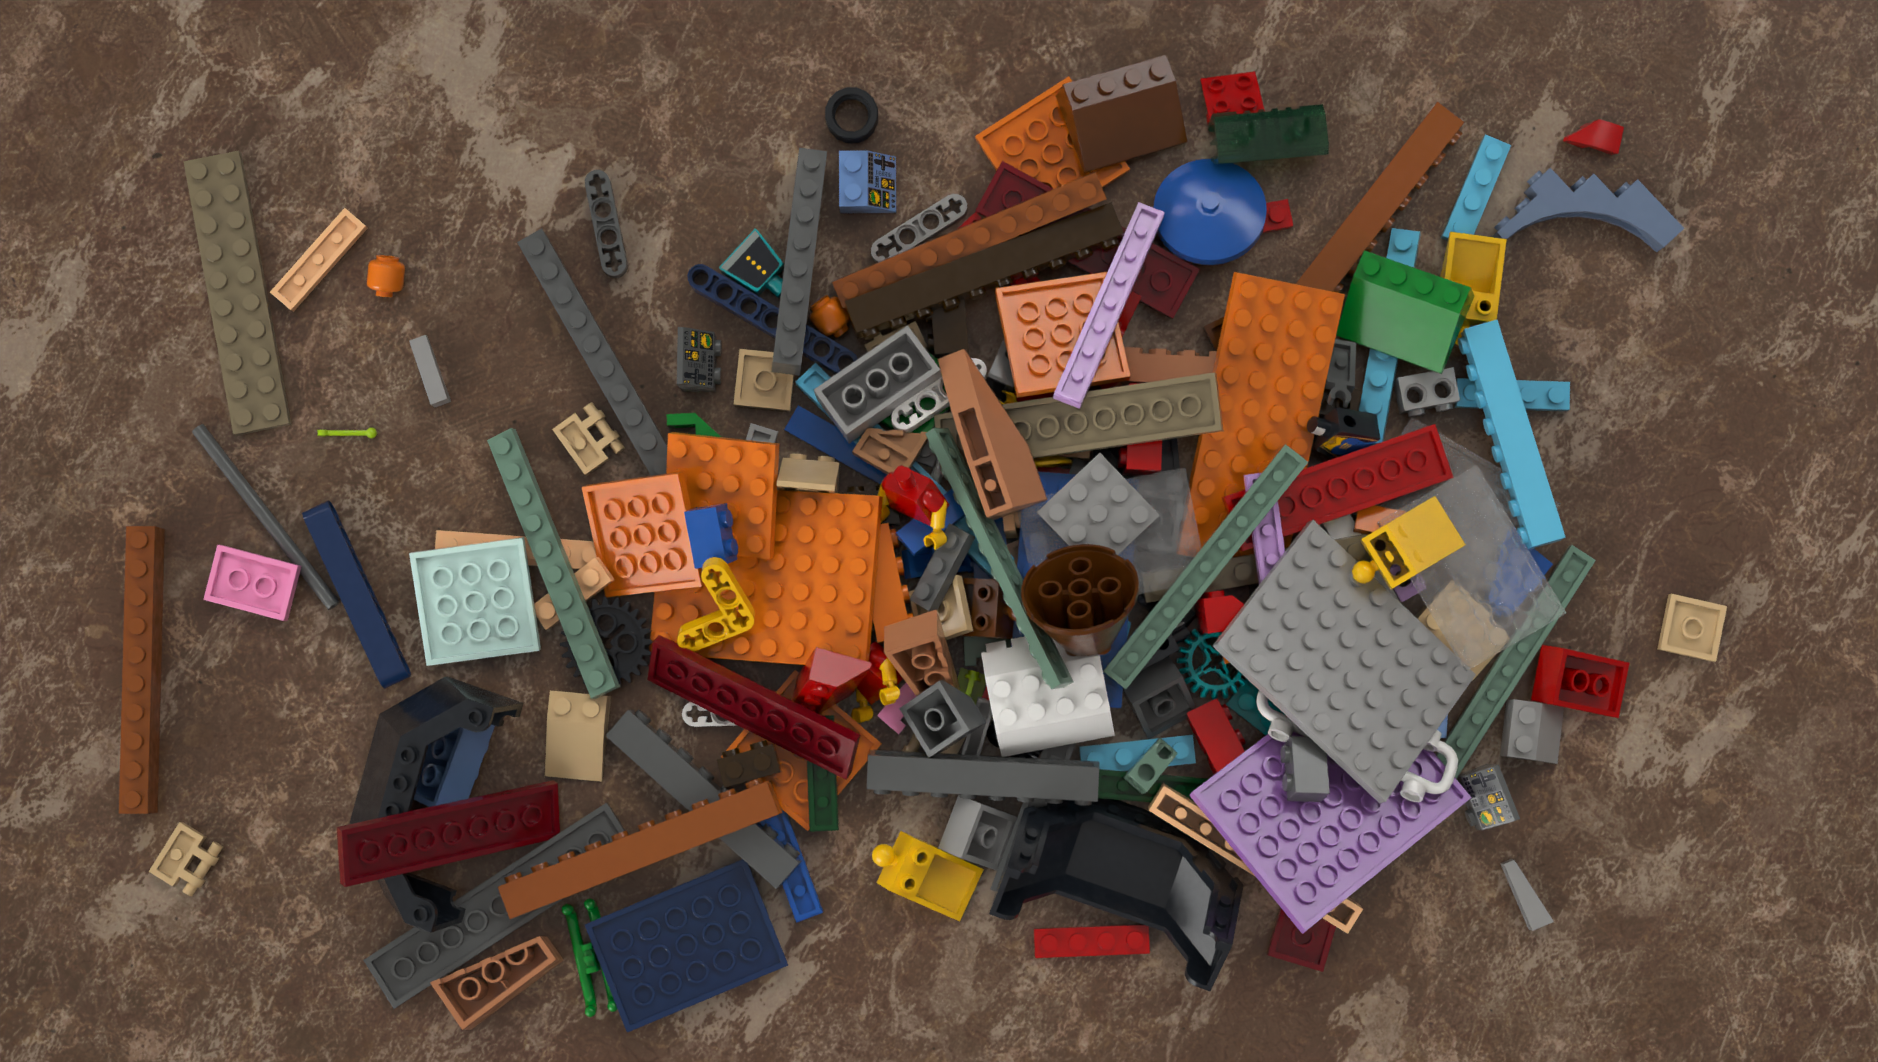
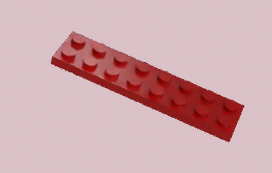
(1359, 480)

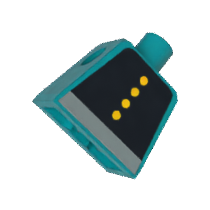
(755, 266)

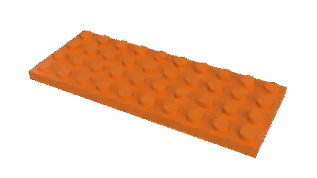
(1269, 385)

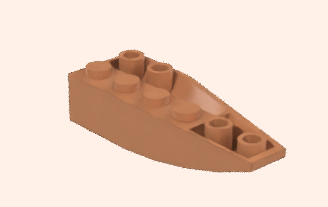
(991, 442)

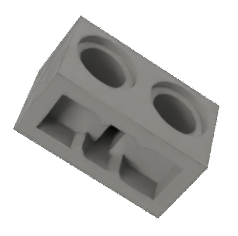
(1425, 384)

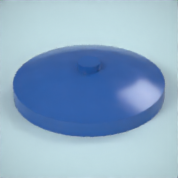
(1210, 212)

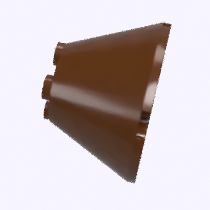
(1081, 597)

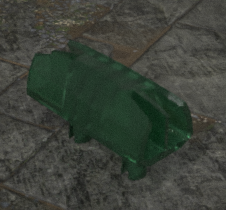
(1269, 134)

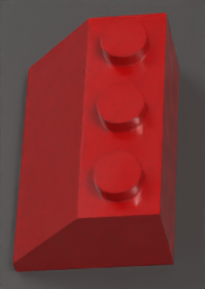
(1216, 611)
(828, 679)

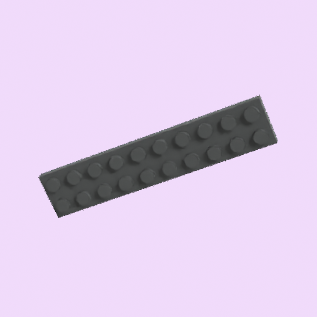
(421, 957)

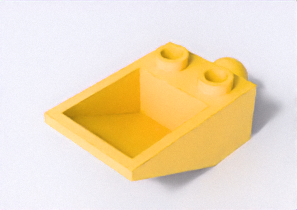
(1479, 265)
(1411, 542)
(927, 875)

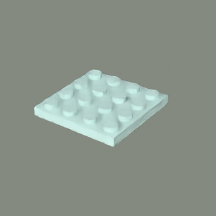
(475, 601)

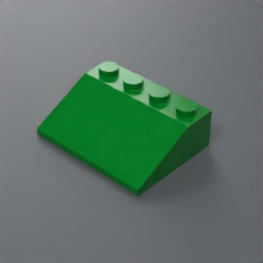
(1404, 312)

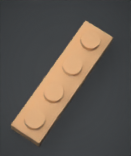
(318, 259)

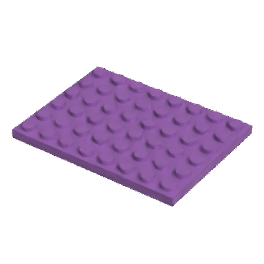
(1317, 851)

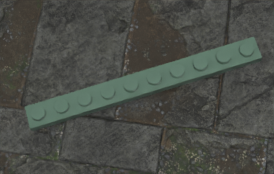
(995, 550)
(553, 563)
(1205, 566)
(1512, 664)

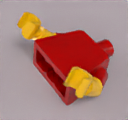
(917, 498)
(877, 684)

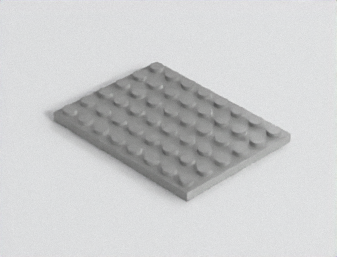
(1344, 661)

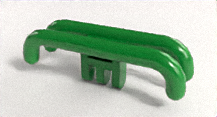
(586, 957)

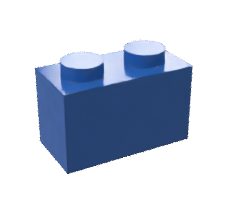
(711, 534)

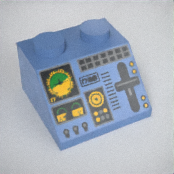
(867, 182)

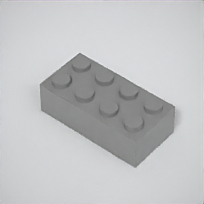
(877, 383)

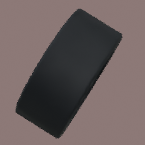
(851, 93)

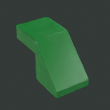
(690, 420)

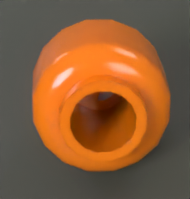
(385, 275)
(829, 316)

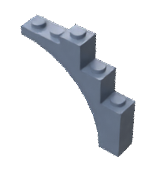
(1632, 209)

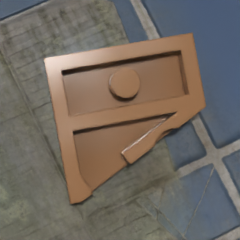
(889, 448)

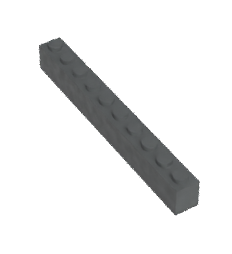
(596, 351)

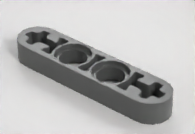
(608, 223)

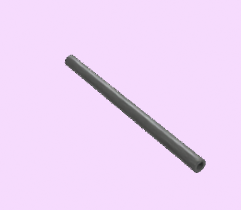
(265, 516)

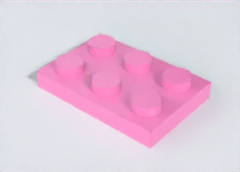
(252, 582)

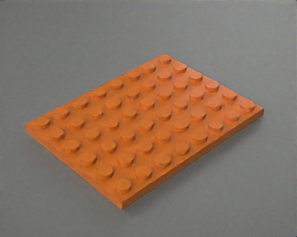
(803, 598)

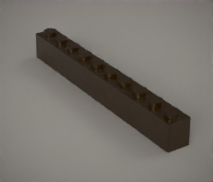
(984, 270)

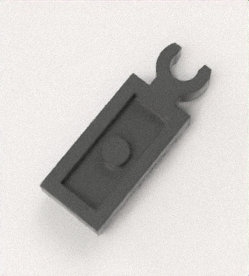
(1341, 372)

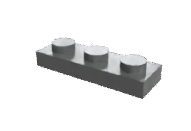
(942, 568)

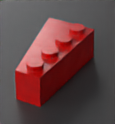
(1215, 734)

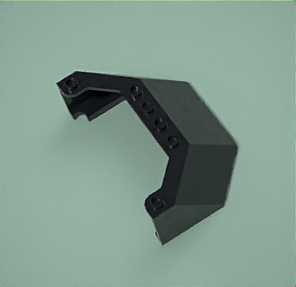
(395, 770)
(1129, 867)

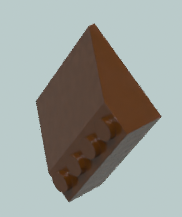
(1123, 113)

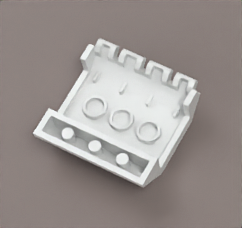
(1033, 715)

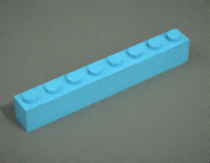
(1511, 435)

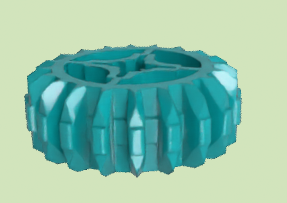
(1194, 675)

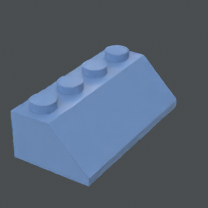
(452, 766)

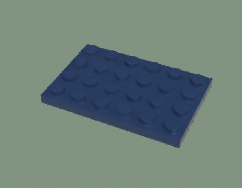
(686, 945)

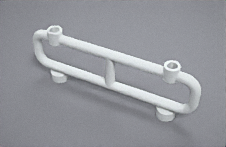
(1413, 786)

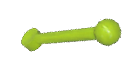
(370, 433)

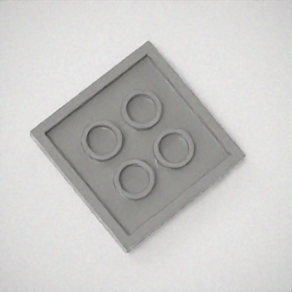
(1098, 508)

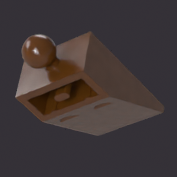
(988, 610)

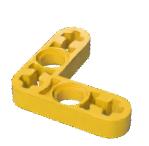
(726, 615)

